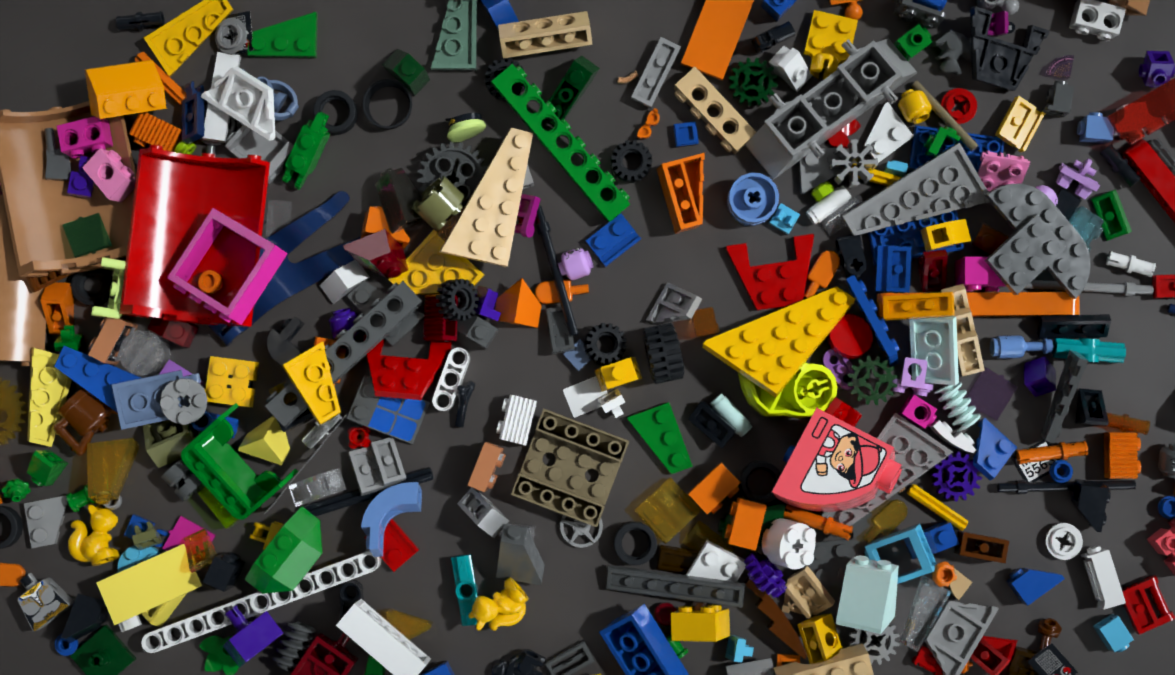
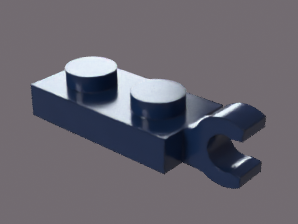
(193, 113)

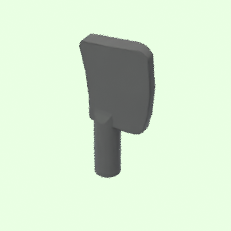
(58, 163)

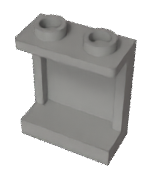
(248, 142)

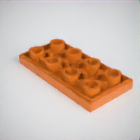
(716, 36)

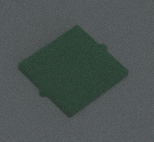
(87, 235)

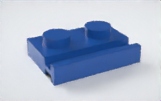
(613, 240)
(893, 268)

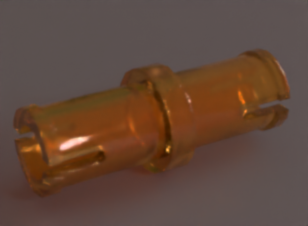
(1126, 423)

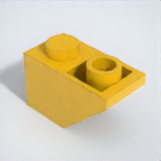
(945, 235)

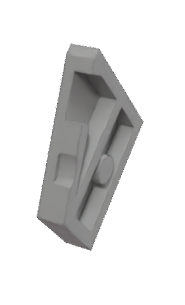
(674, 305)
(44, 520)

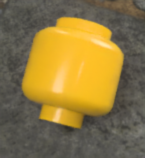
(914, 106)

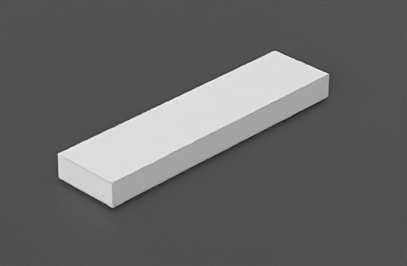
(216, 120)

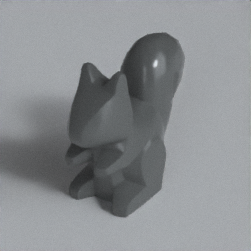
(952, 47)

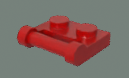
(1139, 606)

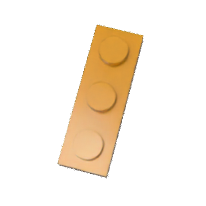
(918, 306)

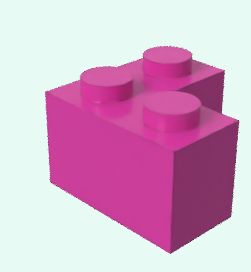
(976, 274)

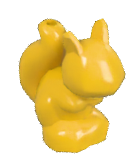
(96, 545)
(505, 608)

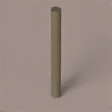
(946, 117)

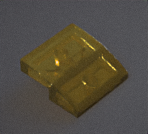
(667, 510)

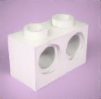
(1097, 12)

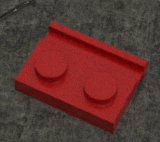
(397, 546)

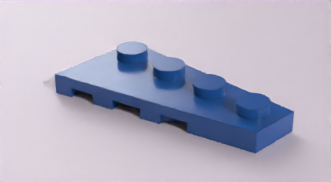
(878, 326)

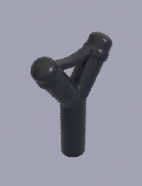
(464, 394)

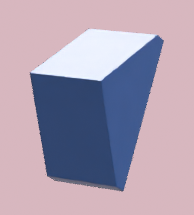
(500, 11)

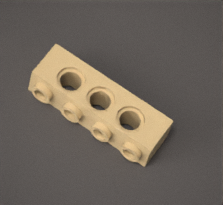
(545, 34)
(696, 81)

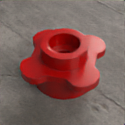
(354, 432)

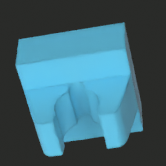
(784, 218)
(737, 649)

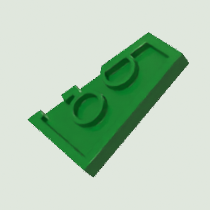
(287, 39)
(663, 436)

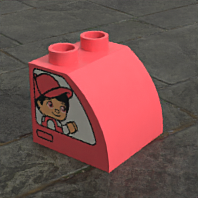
(836, 467)

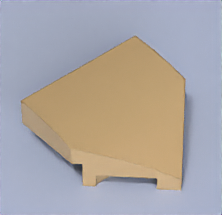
(806, 594)

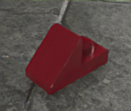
(933, 270)

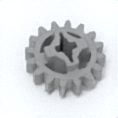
(880, 645)

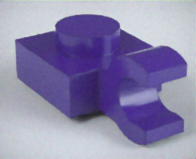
(80, 182)

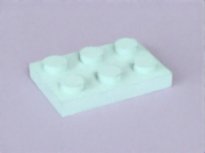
(937, 343)

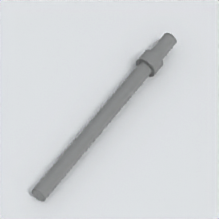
(1127, 288)

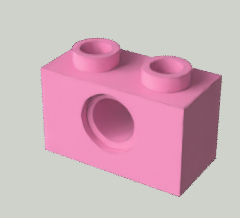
(100, 169)

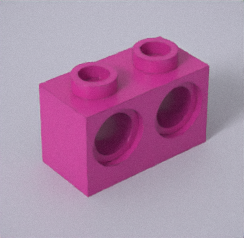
(84, 131)

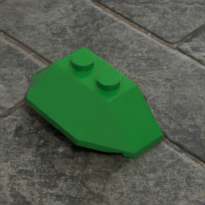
(288, 555)

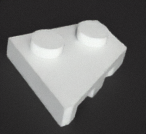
(887, 133)
(717, 563)

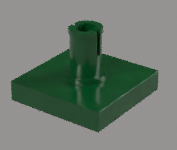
(103, 654)

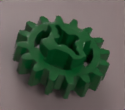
(747, 74)
(861, 382)

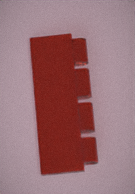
(1145, 114)

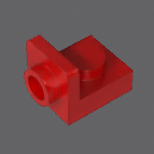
(843, 412)

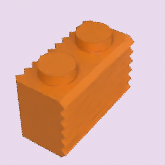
(154, 131)
(1121, 455)

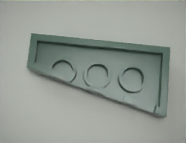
(458, 37)

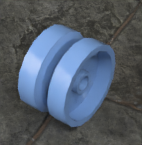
(755, 186)

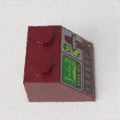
(379, 254)

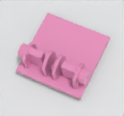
(1001, 170)

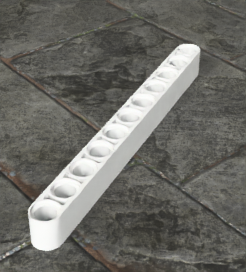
(251, 604)

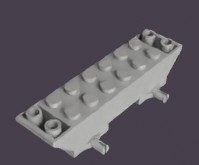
(829, 106)

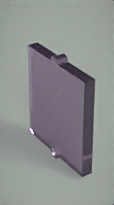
(991, 393)

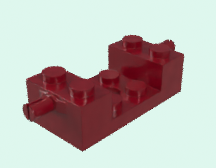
(326, 657)

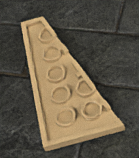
(491, 213)

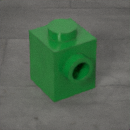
(913, 42)

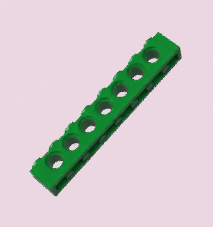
(516, 75)

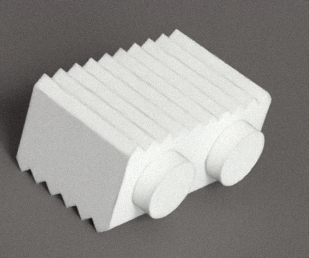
(517, 419)

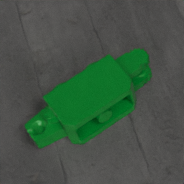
(307, 149)

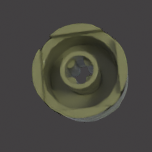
(439, 203)

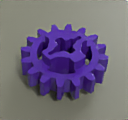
(964, 469)
(765, 574)

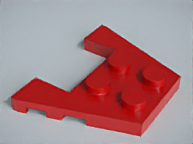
(774, 283)
(403, 375)

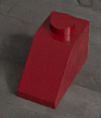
(177, 332)

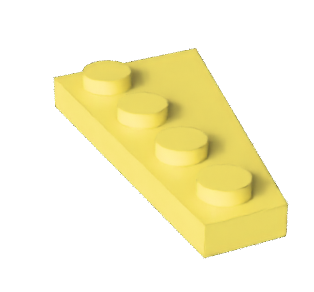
(46, 396)

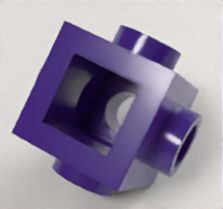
(1157, 68)

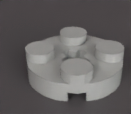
(184, 414)

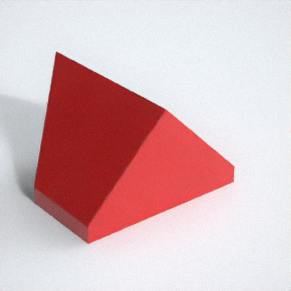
(993, 654)

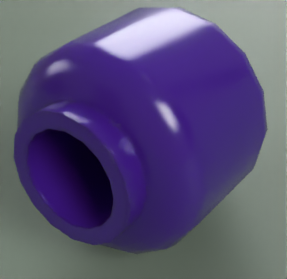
(342, 320)

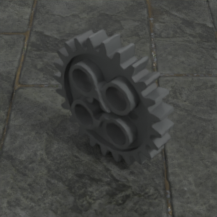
(433, 171)

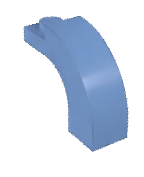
(385, 506)

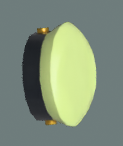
(465, 126)

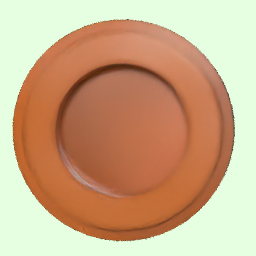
(210, 282)

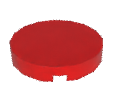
(851, 337)

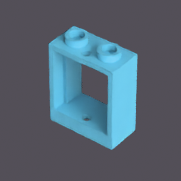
(920, 547)

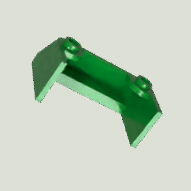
(226, 472)

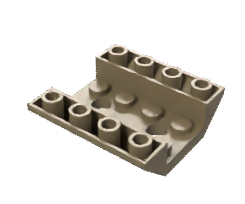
(564, 484)

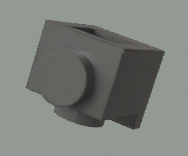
(1059, 99)

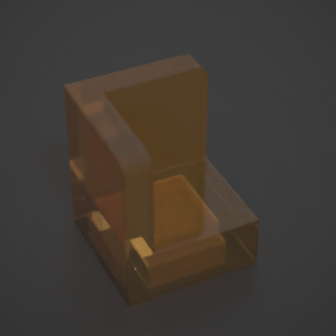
(704, 322)

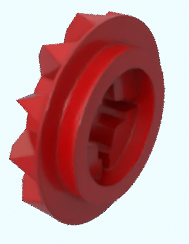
(960, 95)

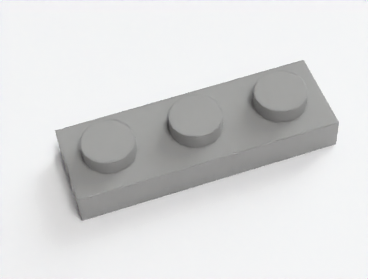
(655, 72)

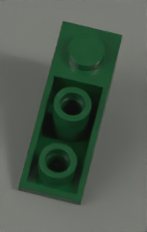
(573, 86)

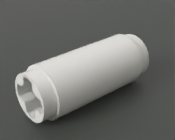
(828, 205)

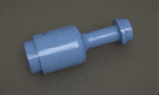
(1015, 346)

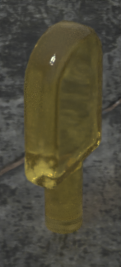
(887, 519)

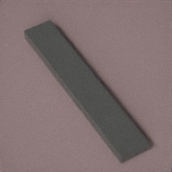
(675, 586)

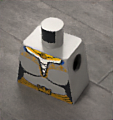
(42, 601)

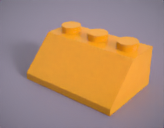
(124, 89)

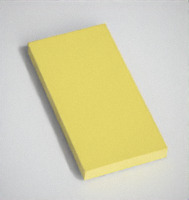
(148, 584)

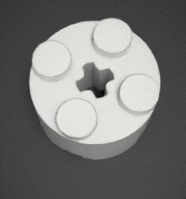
(789, 543)

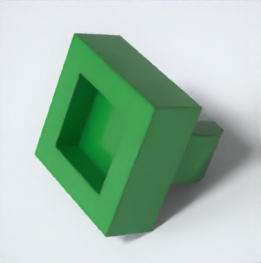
(69, 338)

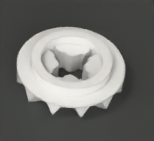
(1073, 536)

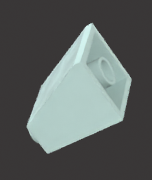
(868, 594)

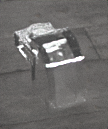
(317, 487)

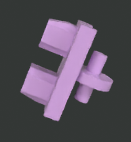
(1086, 184)

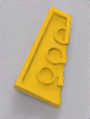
(184, 34)

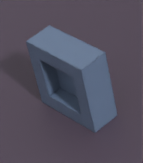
(578, 357)

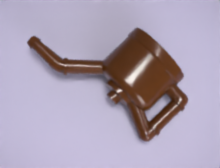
(86, 416)

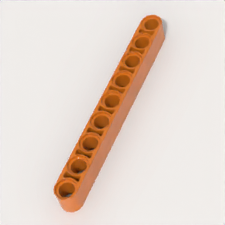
(1006, 304)

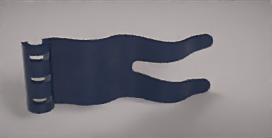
(296, 277)

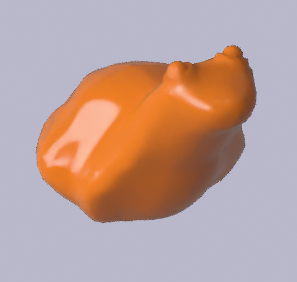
(943, 574)

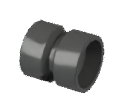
(183, 480)

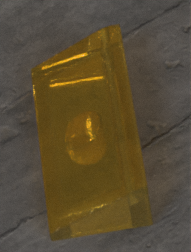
(700, 534)

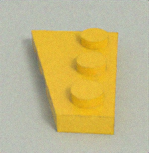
(314, 382)

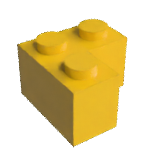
(703, 625)

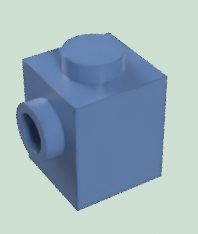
(1095, 129)

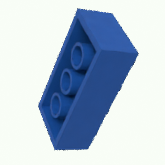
(641, 645)

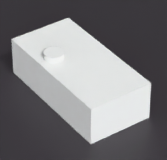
(382, 640)

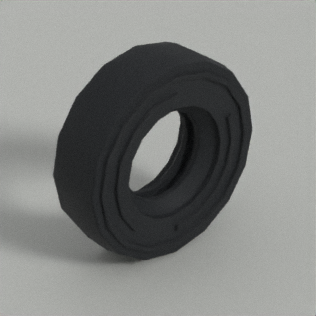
(91, 299)

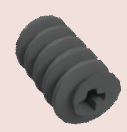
(294, 645)

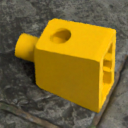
(618, 373)

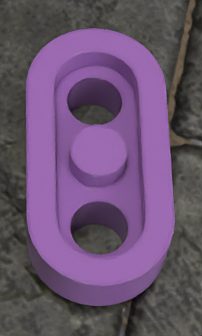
(839, 369)

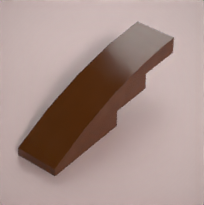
(780, 624)

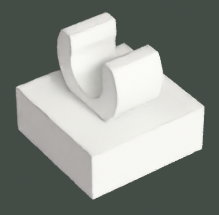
(612, 402)

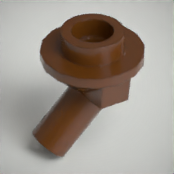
(1048, 631)

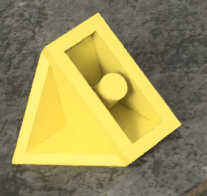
(267, 442)

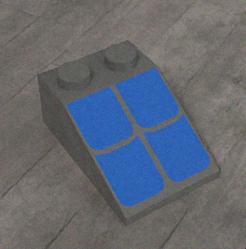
(388, 415)

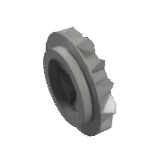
(225, 30)

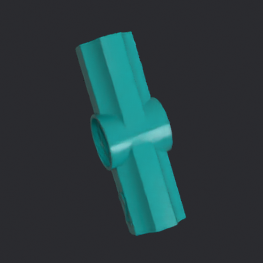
(1091, 349)
(464, 574)

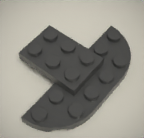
(1040, 241)

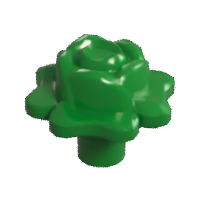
(16, 490)

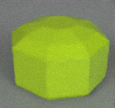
(822, 191)

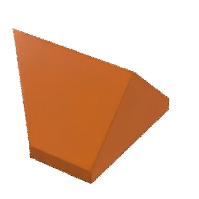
(519, 306)

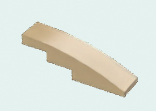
(968, 346)

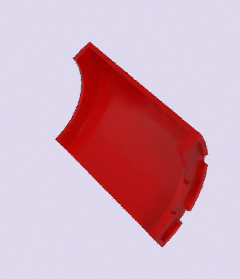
(168, 209)

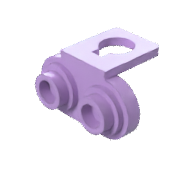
(919, 386)

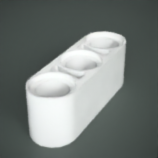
(451, 367)

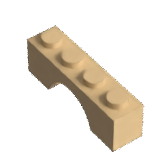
(849, 661)

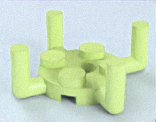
(113, 308)

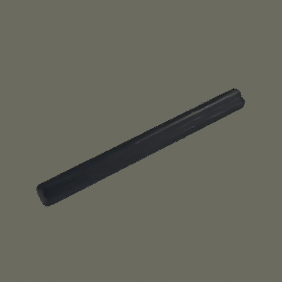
(354, 497)

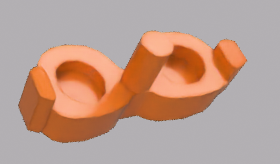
(652, 120)

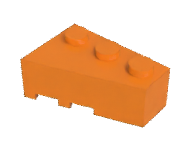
(683, 191)

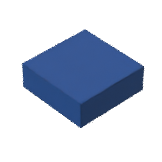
(685, 134)

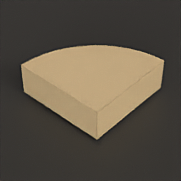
(960, 585)

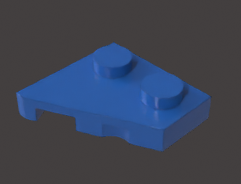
(992, 450)

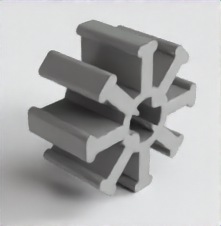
(851, 156)

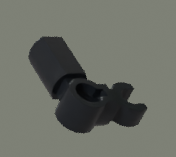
(779, 34)

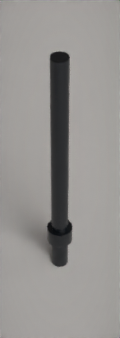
(543, 229)
(1023, 486)

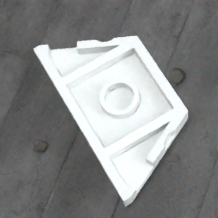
(245, 101)

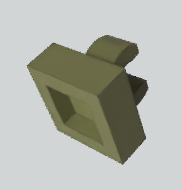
(146, 539)

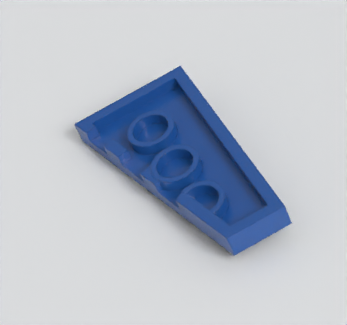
(92, 374)

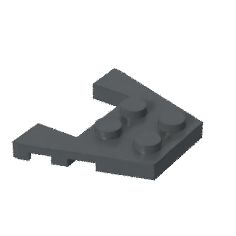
(833, 555)

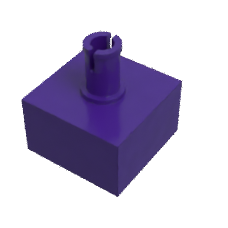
(250, 636)

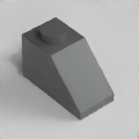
(477, 330)

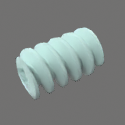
(958, 406)

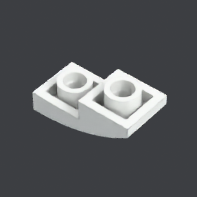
(958, 440)

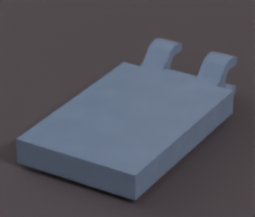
(140, 398)

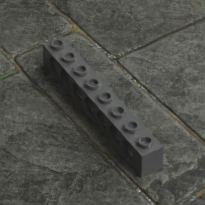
(397, 292)

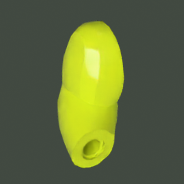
(808, 389)

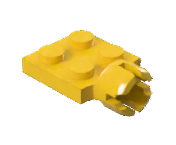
(825, 41)

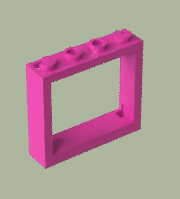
(253, 285)

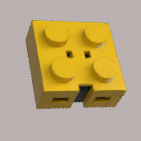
(241, 375)

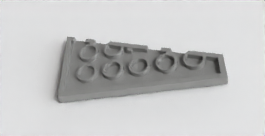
(932, 189)
(913, 450)

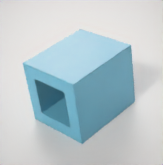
(1113, 633)

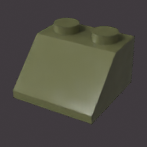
(167, 440)

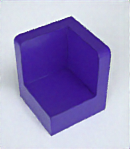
(486, 303)
(1040, 376)

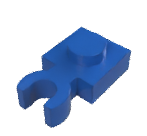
(142, 523)

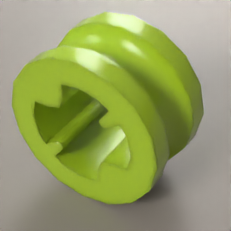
(185, 148)

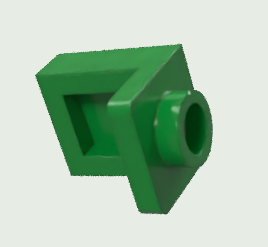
(935, 142)

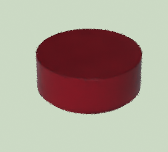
(663, 613)

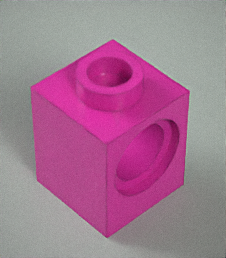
(909, 407)

